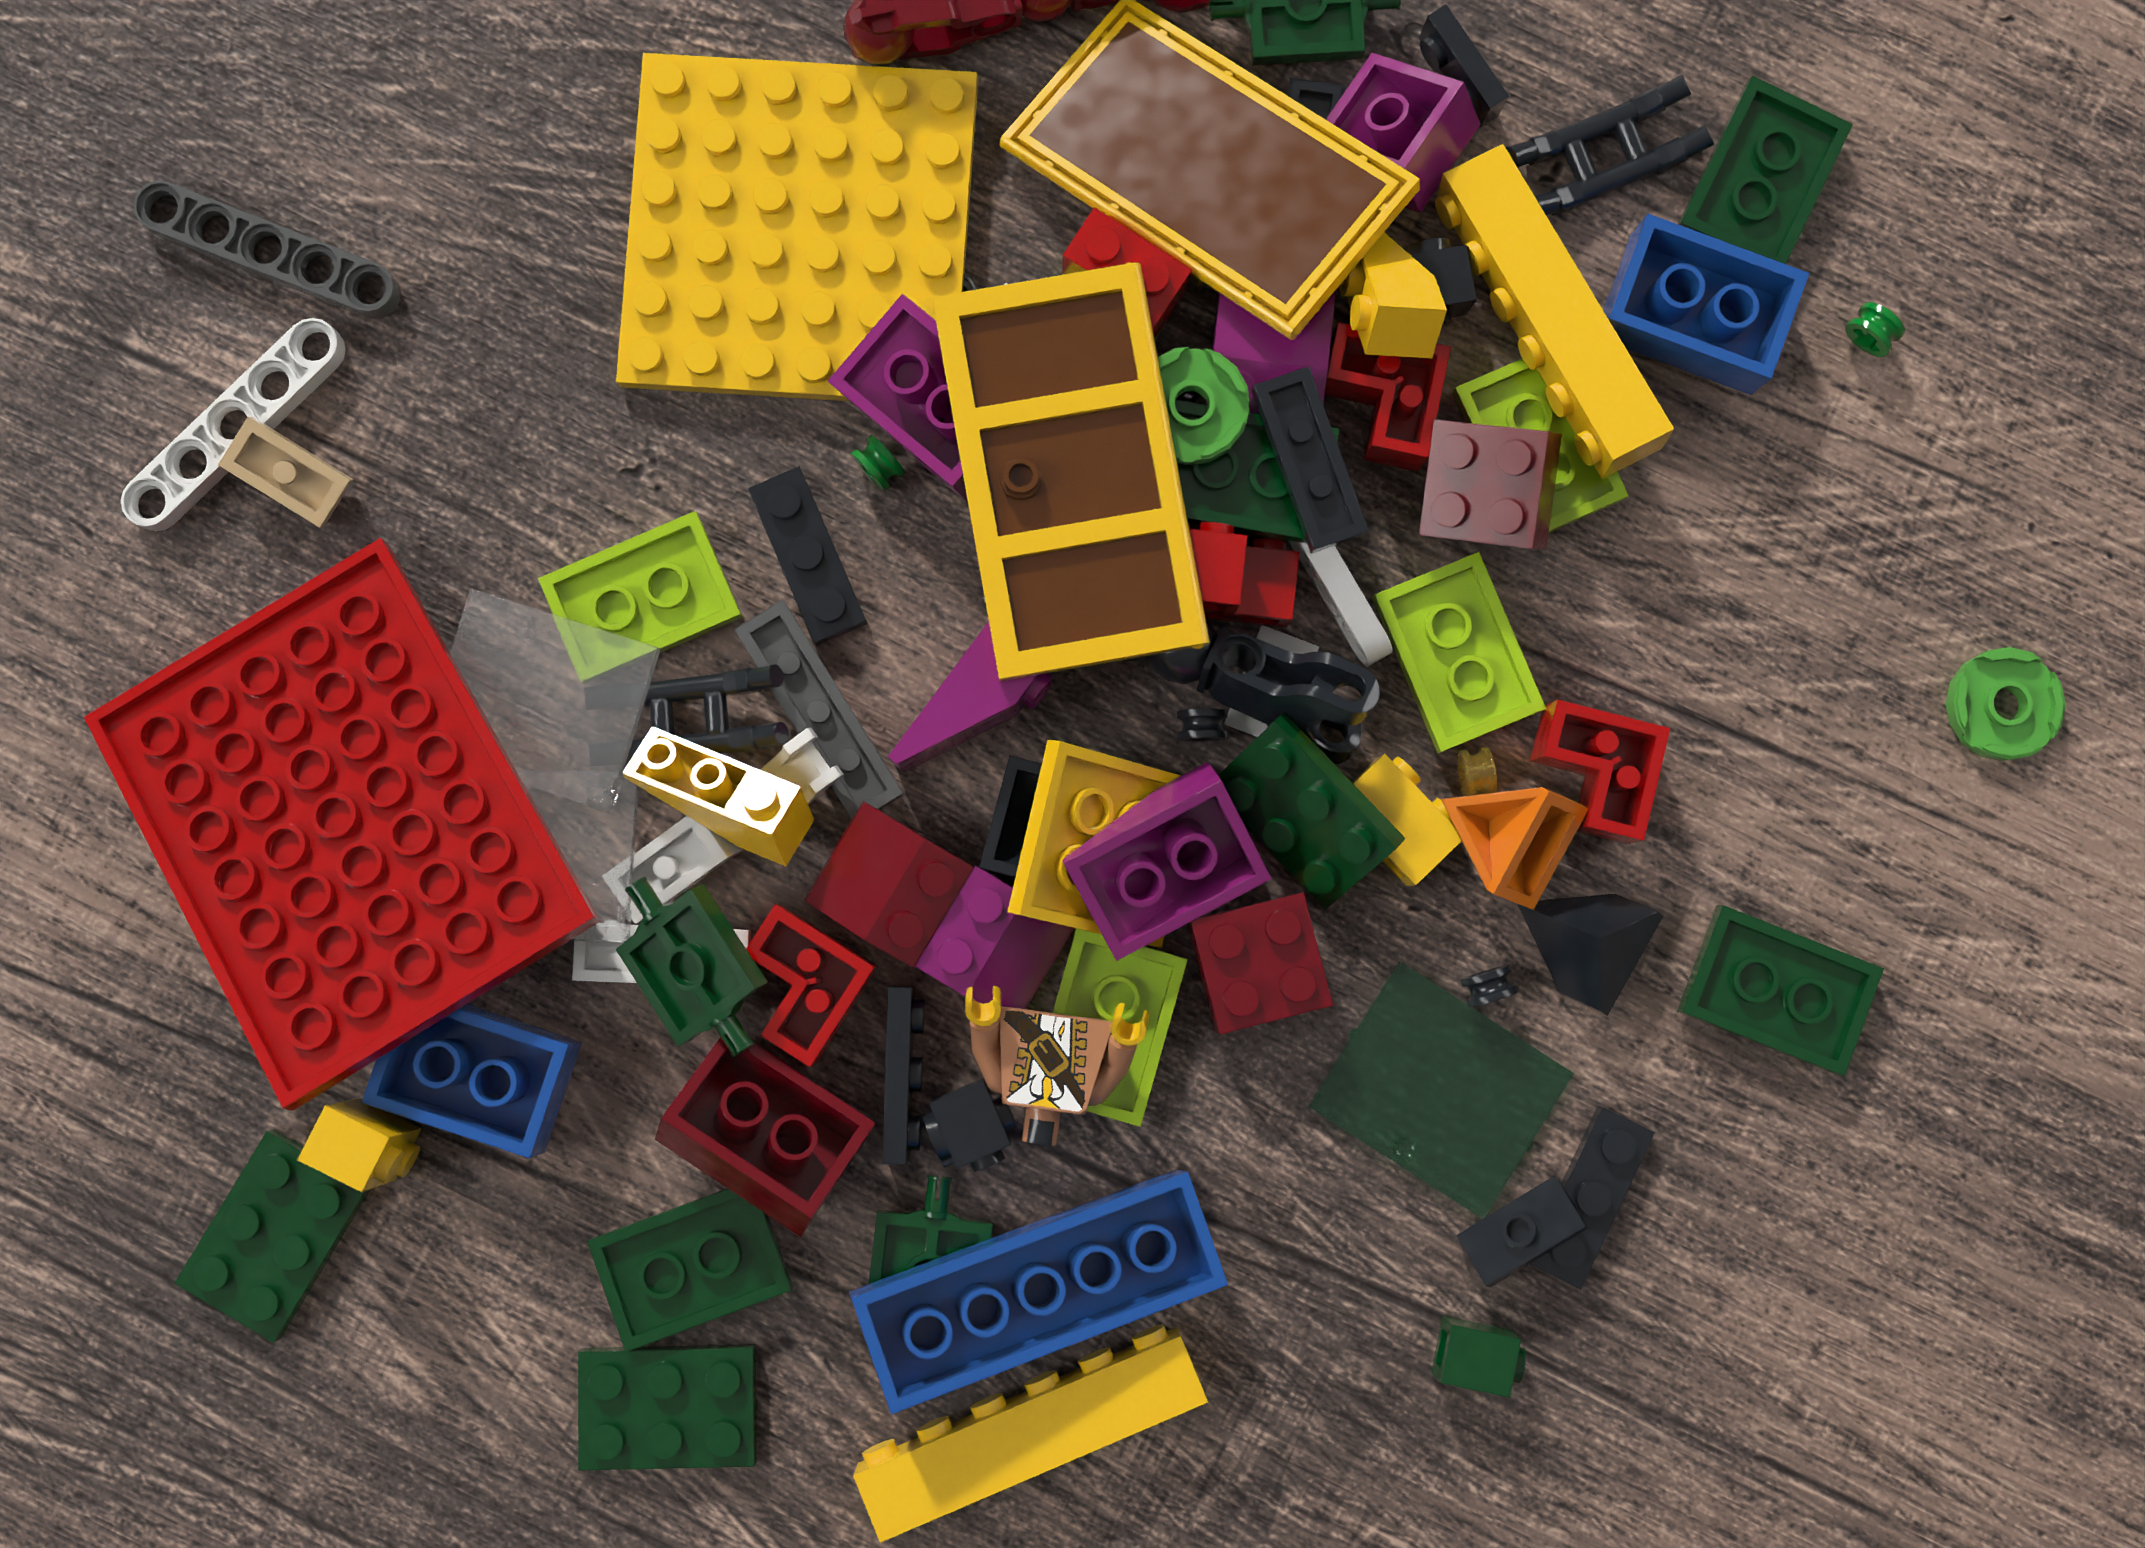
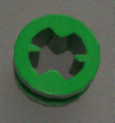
(1875, 329)
(878, 463)

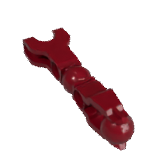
(922, 28)

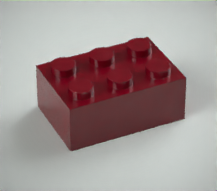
(764, 1132)

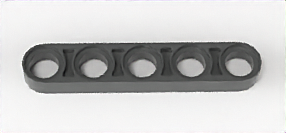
(245, 233)

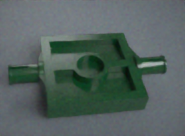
(1301, 28)
(691, 965)
(922, 1235)

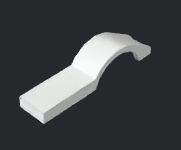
(693, 851)

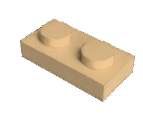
(285, 472)

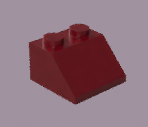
(888, 884)

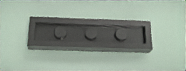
(817, 703)

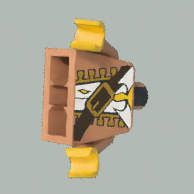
(1050, 1059)

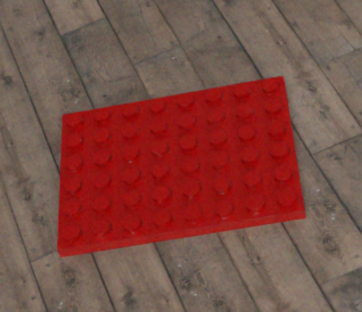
(339, 824)

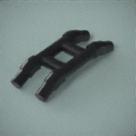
(1623, 121)
(714, 691)

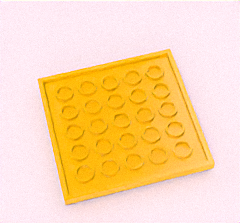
(786, 217)

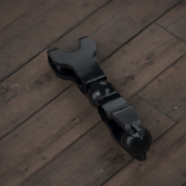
(1276, 684)

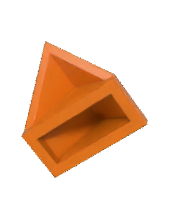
(1516, 838)

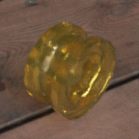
(1476, 772)

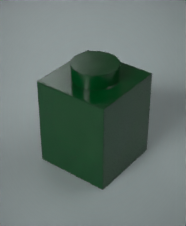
(1478, 1357)

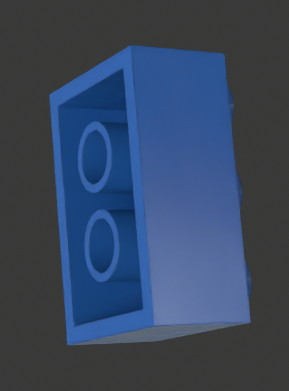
(1703, 304)
(479, 1079)

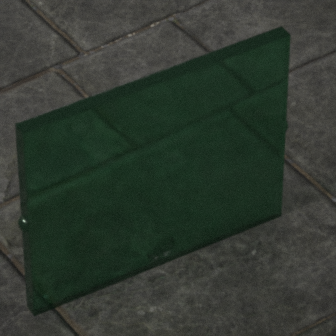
(1440, 1090)

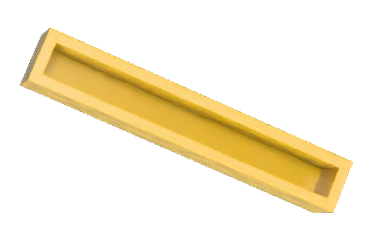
(1552, 313)
(1029, 1432)

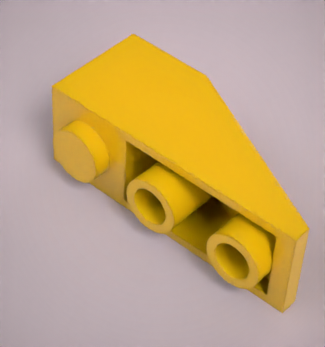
(1394, 302)
(723, 795)

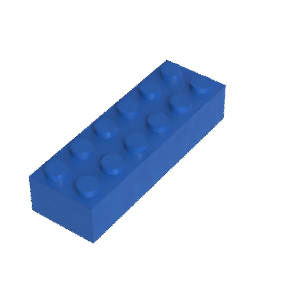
(1037, 1289)

